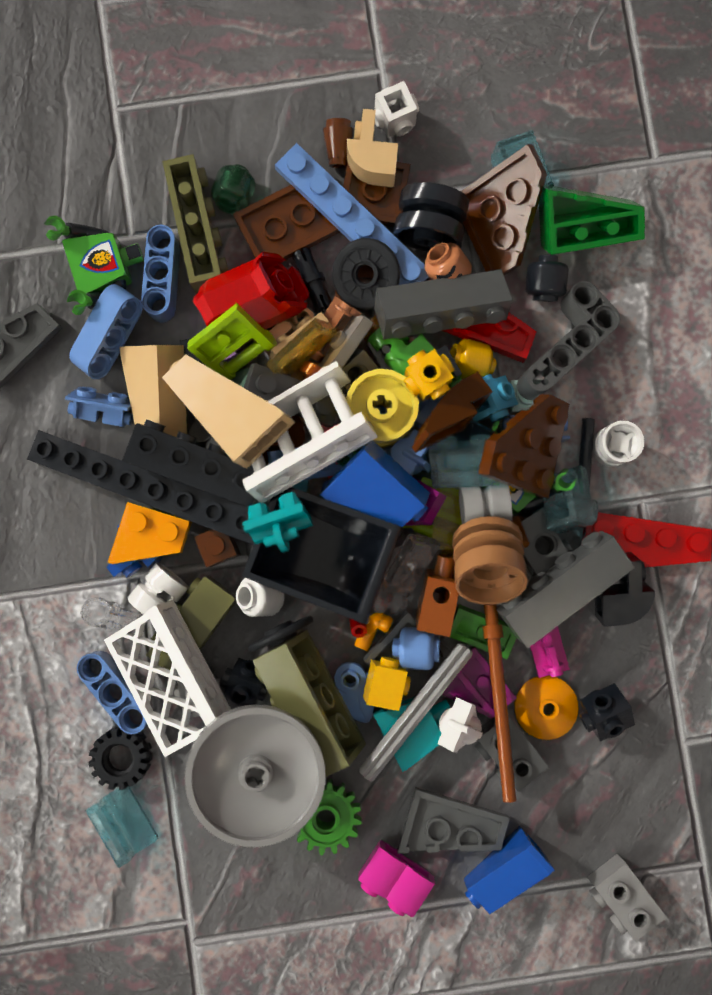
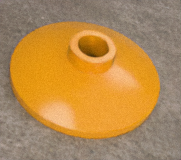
(534, 696)

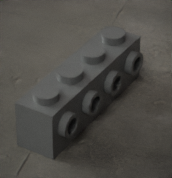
(442, 304)
(565, 587)

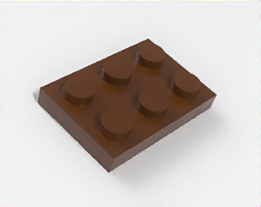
(283, 224)

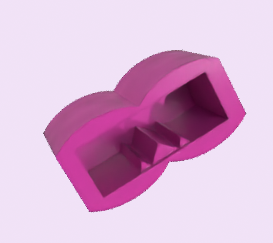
(395, 879)

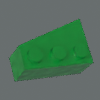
(586, 220)

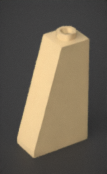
(147, 391)
(231, 414)

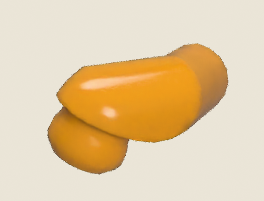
(378, 621)

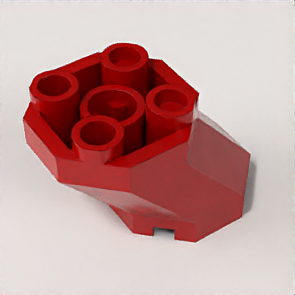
(260, 287)

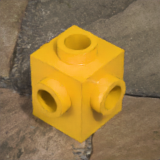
(426, 387)

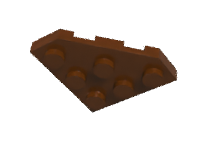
(504, 209)
(528, 448)

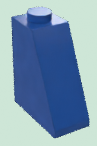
(377, 487)
(507, 872)

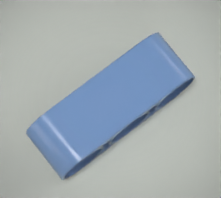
(158, 259)
(105, 331)
(100, 685)

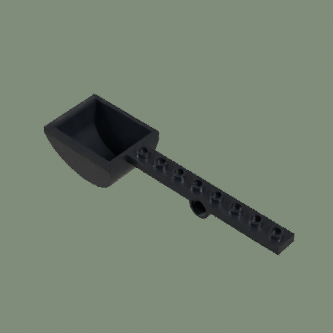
(329, 564)

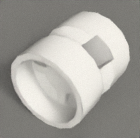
(618, 443)
(160, 588)

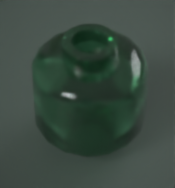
(233, 188)

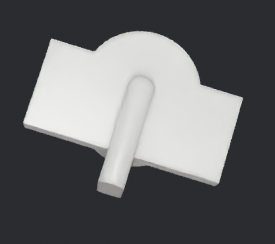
(459, 726)

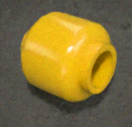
(473, 357)

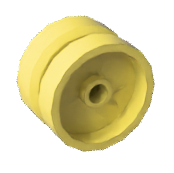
(385, 389)

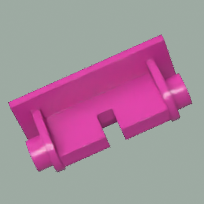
(550, 655)

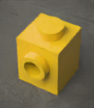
(386, 684)

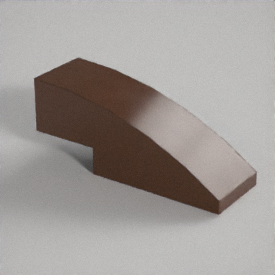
(453, 411)

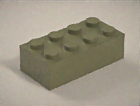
(305, 688)

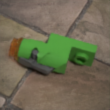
(395, 352)

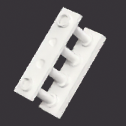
(323, 448)

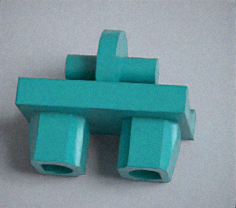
(278, 525)

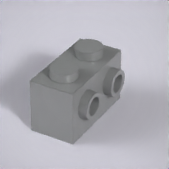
(627, 898)

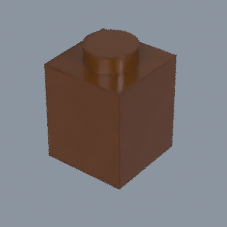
(216, 547)

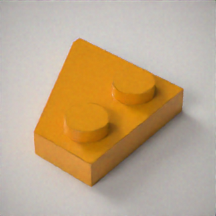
(148, 535)

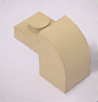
(369, 159)

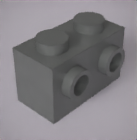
(526, 760)

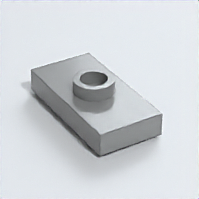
(346, 341)

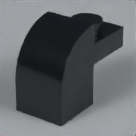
(628, 600)

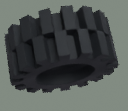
(107, 772)

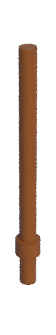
(493, 633)

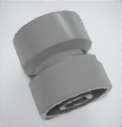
(487, 502)

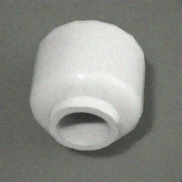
(258, 599)

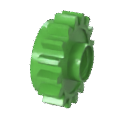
(336, 831)

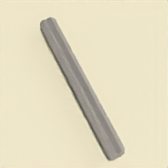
(415, 712)

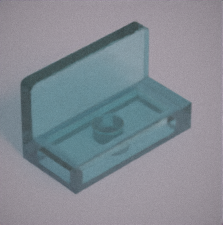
(121, 824)

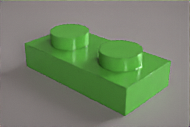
(468, 629)

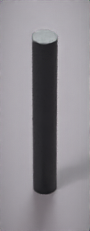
(586, 445)

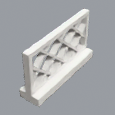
(187, 667)

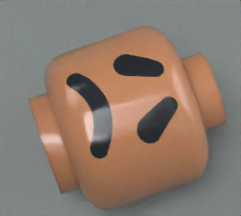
(447, 261)

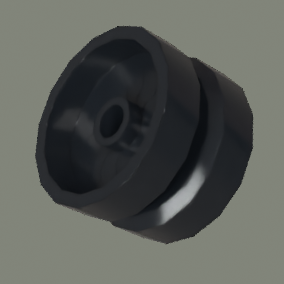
(430, 215)

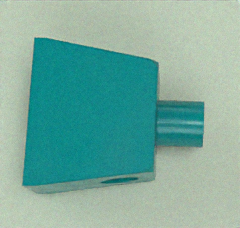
(421, 740)

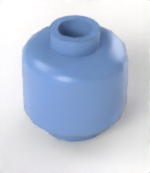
(416, 649)

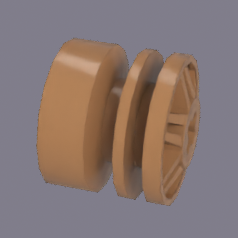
(489, 560)

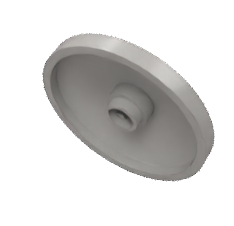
(255, 776)

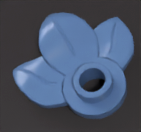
(353, 692)

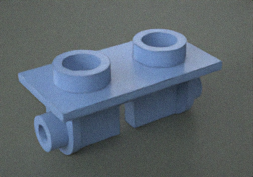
(88, 403)

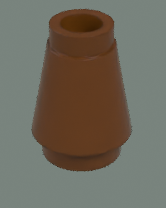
(336, 136)

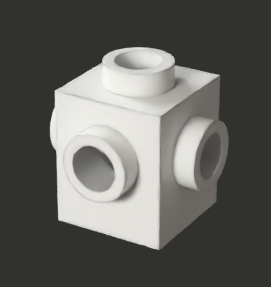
(396, 110)

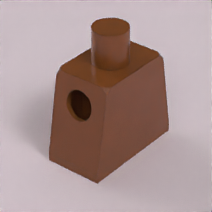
(437, 609)

